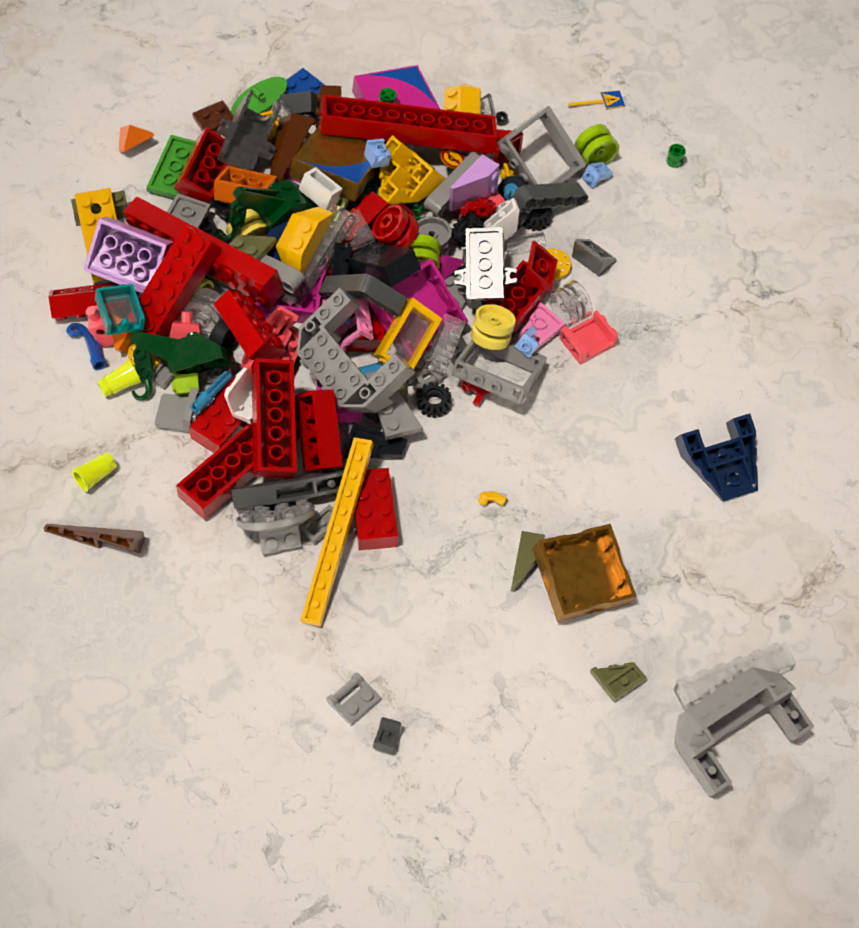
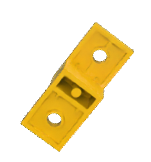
(89, 220)

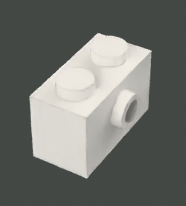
(320, 188)

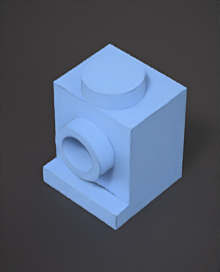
(377, 153)

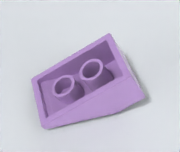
(476, 182)

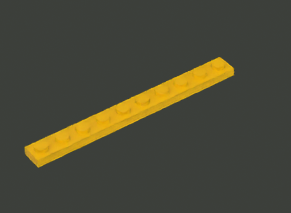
(337, 532)

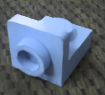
(596, 172)
(527, 343)

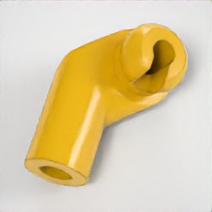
(492, 496)

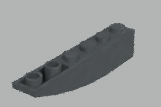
(288, 489)

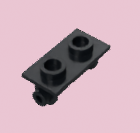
(341, 253)

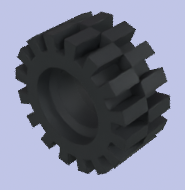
(470, 220)
(538, 222)
(434, 390)

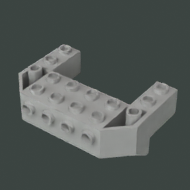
(334, 368)
(728, 708)

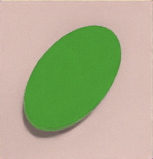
(264, 94)

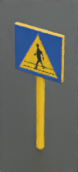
(611, 99)

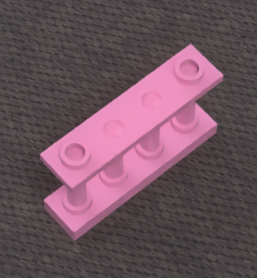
(363, 322)

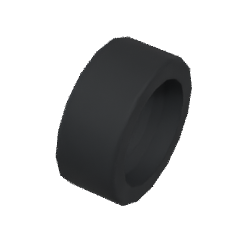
(222, 335)

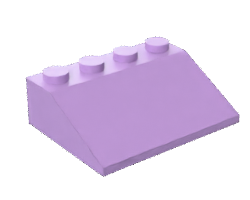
(125, 253)

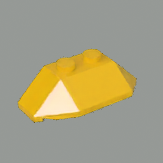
(463, 98)
(303, 237)

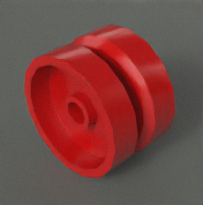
(395, 227)

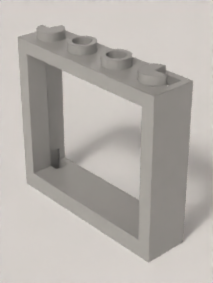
(560, 138)
(495, 383)

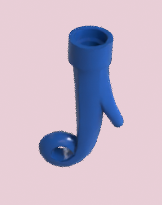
(97, 358)

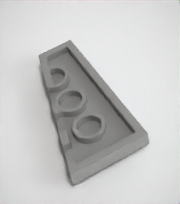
(397, 418)

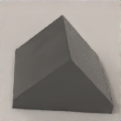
(592, 256)

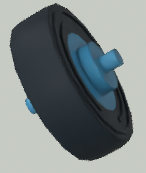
(509, 186)

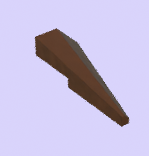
(289, 138)
(94, 536)

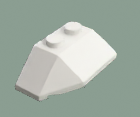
(505, 217)

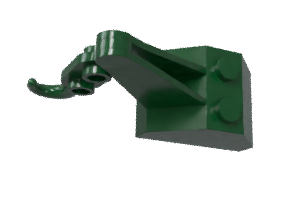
(272, 204)
(184, 356)

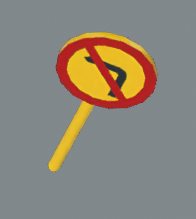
(451, 158)

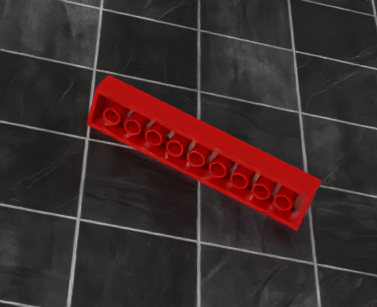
(408, 124)
(230, 266)

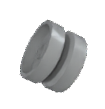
(438, 229)

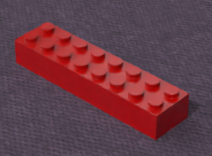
(224, 470)

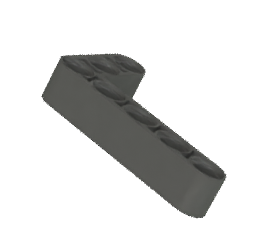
(547, 196)
(365, 287)

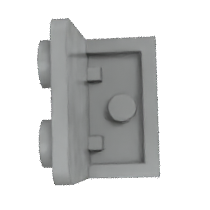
(175, 411)

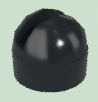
(500, 122)

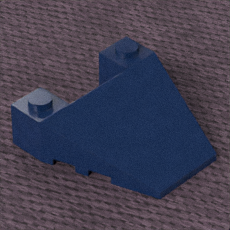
(726, 466)

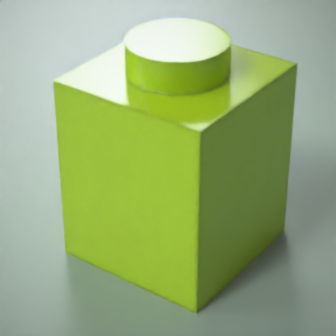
(184, 382)

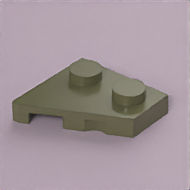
(254, 245)
(618, 679)

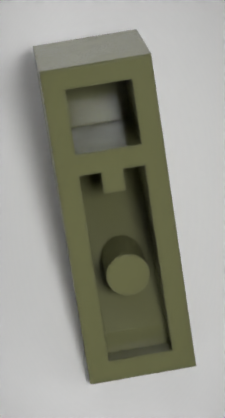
(525, 558)

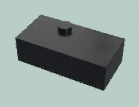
(384, 262)

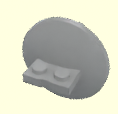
(277, 526)

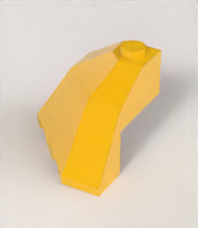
(407, 176)

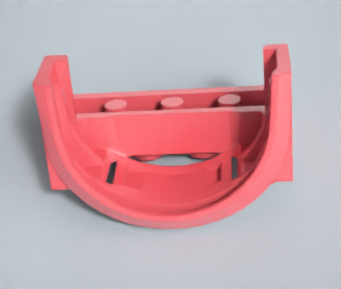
(282, 323)

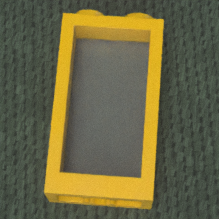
(408, 333)

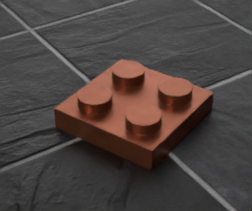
(212, 116)

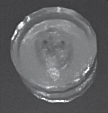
(570, 303)
(204, 309)

